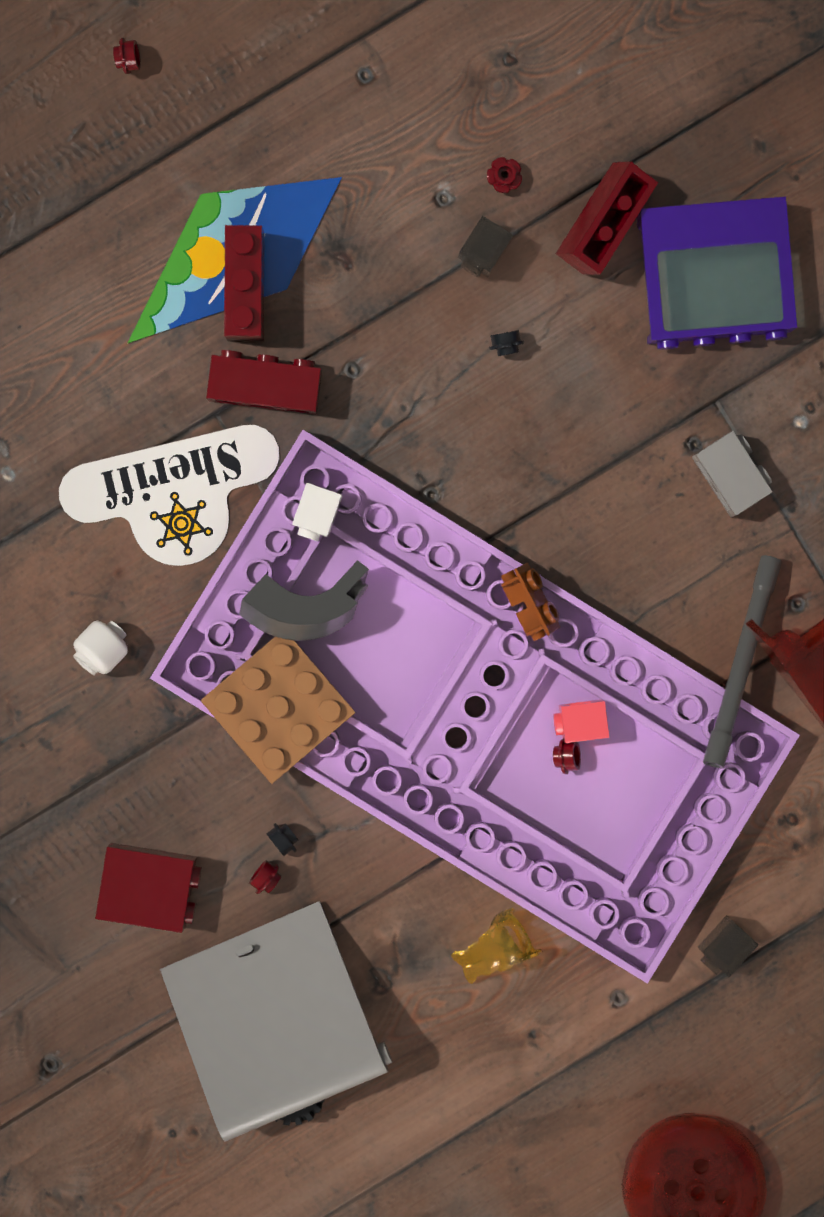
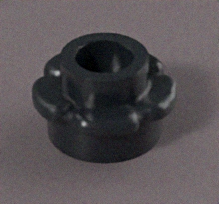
(506, 342)
(283, 838)

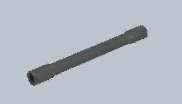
(721, 735)

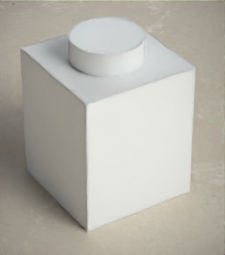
(316, 512)

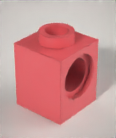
(582, 721)

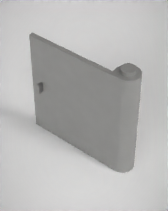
(273, 1024)

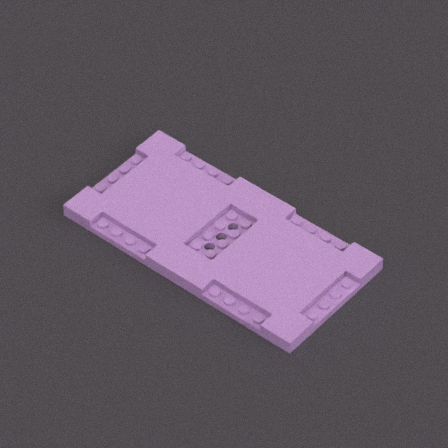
(594, 851)

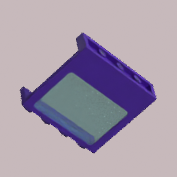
(718, 272)

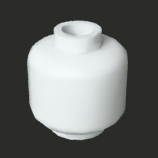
(100, 647)

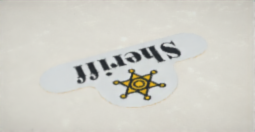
(173, 490)

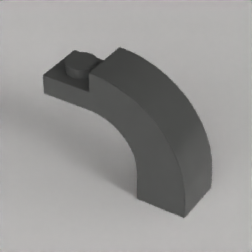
(304, 617)

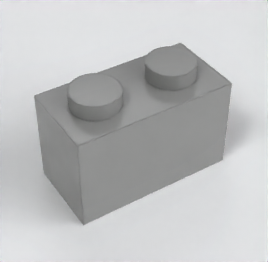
(733, 473)

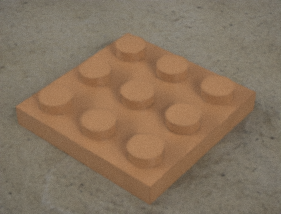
(278, 707)

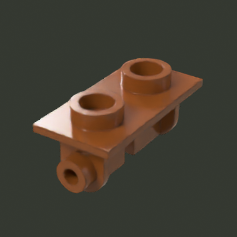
(526, 588)

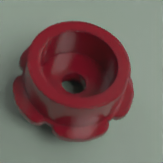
(127, 56)
(501, 184)
(567, 756)
(265, 877)

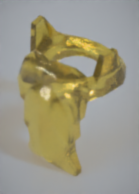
(496, 948)

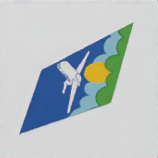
(195, 272)

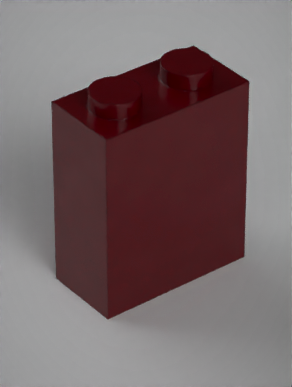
(147, 888)

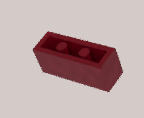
(606, 218)
(244, 283)
(264, 382)

